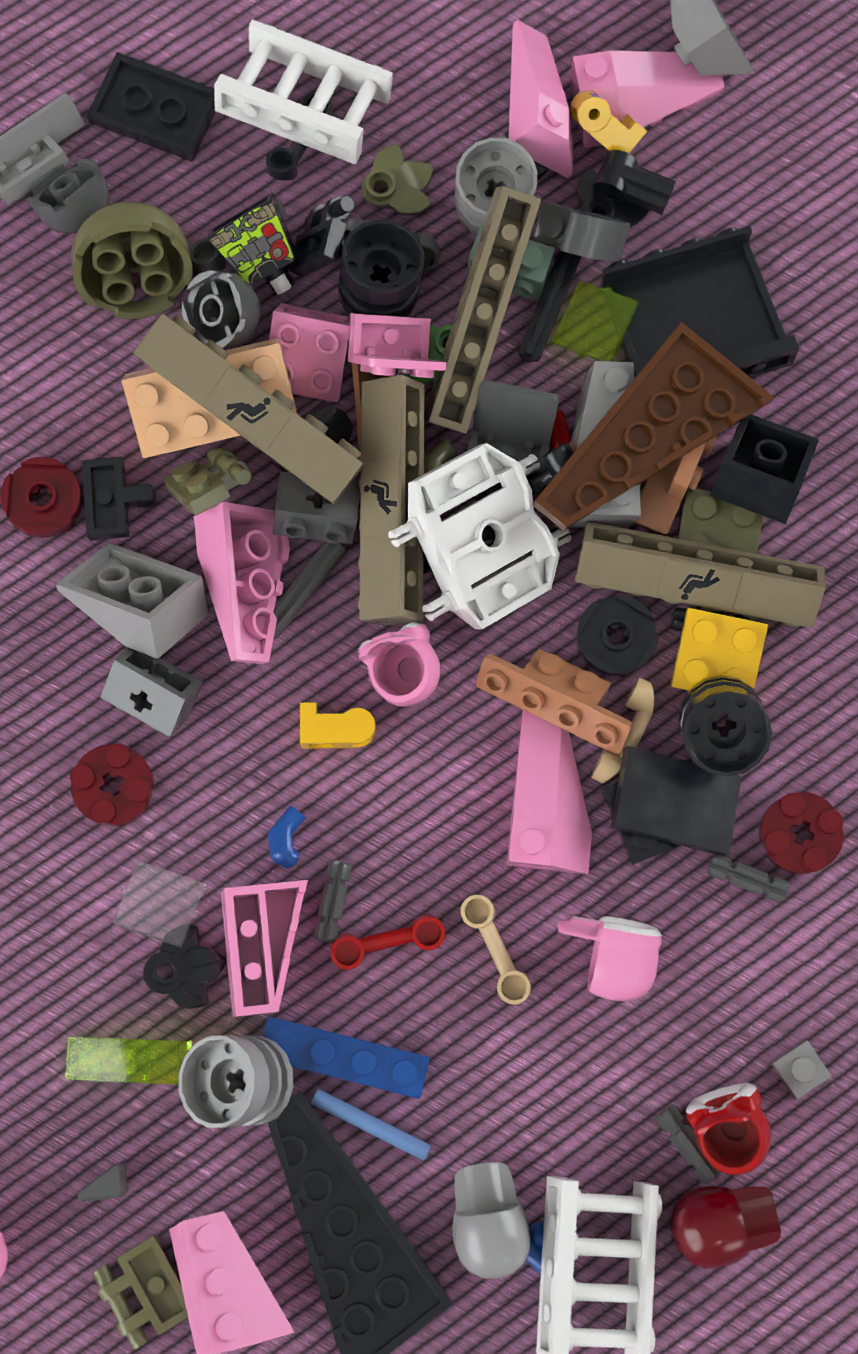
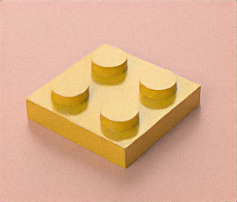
(717, 646)

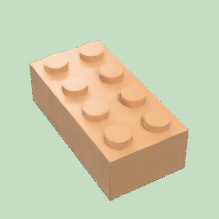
(173, 421)

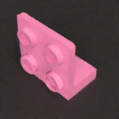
(313, 349)

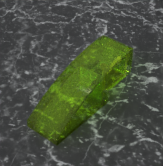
(125, 1060)

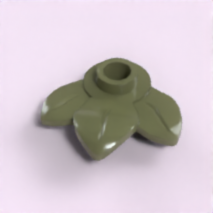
(402, 179)

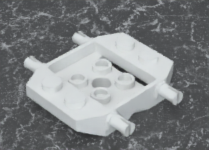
(456, 543)

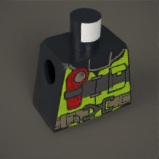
(257, 244)

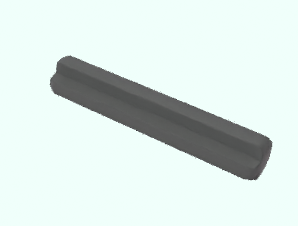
(306, 584)

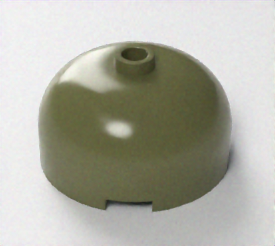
(126, 241)

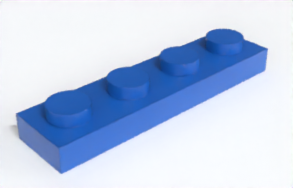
(349, 1057)

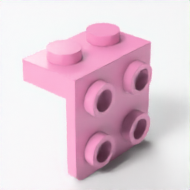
(391, 343)

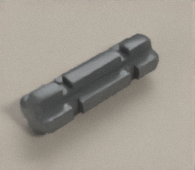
(748, 878)
(332, 901)
(686, 1143)

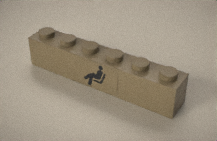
(248, 408)
(391, 459)
(700, 575)

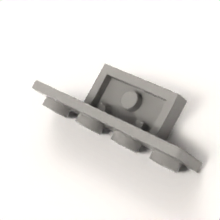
(33, 147)

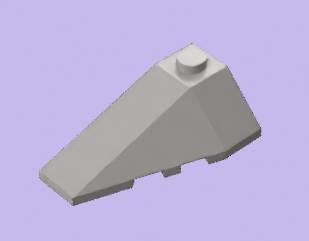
(707, 39)

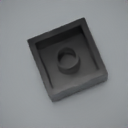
(764, 468)

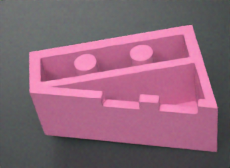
(259, 942)
(223, 1288)

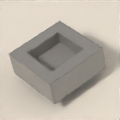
(800, 1069)

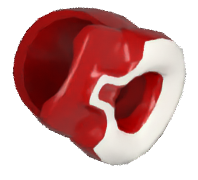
(731, 1128)

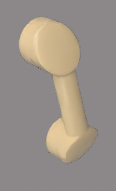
(642, 701)
(513, 984)

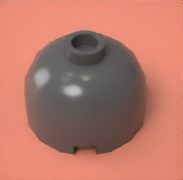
(69, 196)
(222, 309)

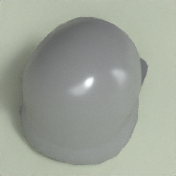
(489, 1221)

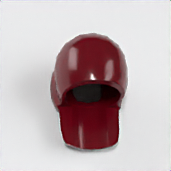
(722, 1224)

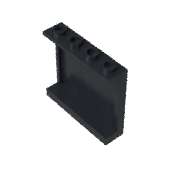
(710, 289)

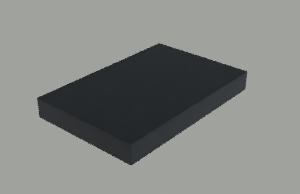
(153, 106)
(675, 802)

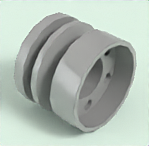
(486, 167)
(235, 1081)

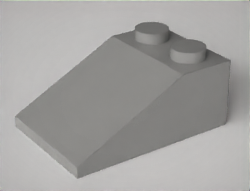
(137, 598)

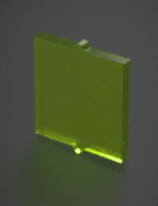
(595, 322)

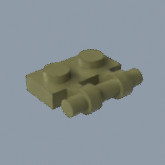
(207, 484)
(154, 1283)

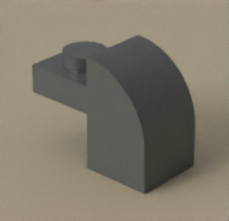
(581, 232)

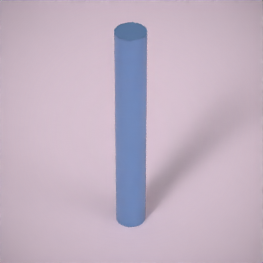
(370, 1124)

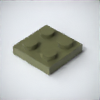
(718, 522)

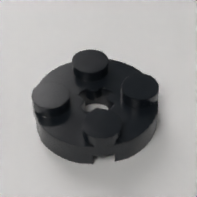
(621, 658)

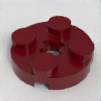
(58, 513)
(89, 778)
(779, 841)

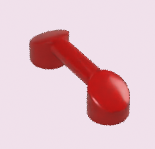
(348, 949)

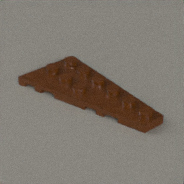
(664, 414)

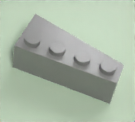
(599, 392)

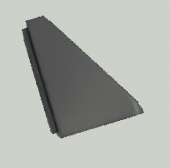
(107, 1186)

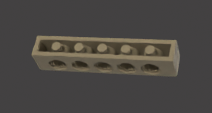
(482, 308)

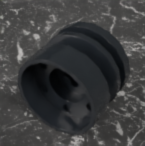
(380, 270)
(736, 745)

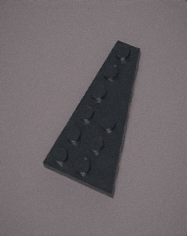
(362, 1260)

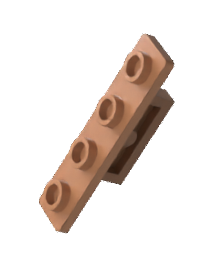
(667, 488)
(558, 695)

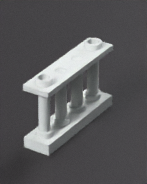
(290, 119)
(564, 1246)

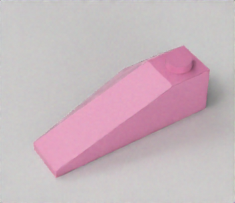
(641, 85)
(538, 103)
(242, 575)
(549, 807)

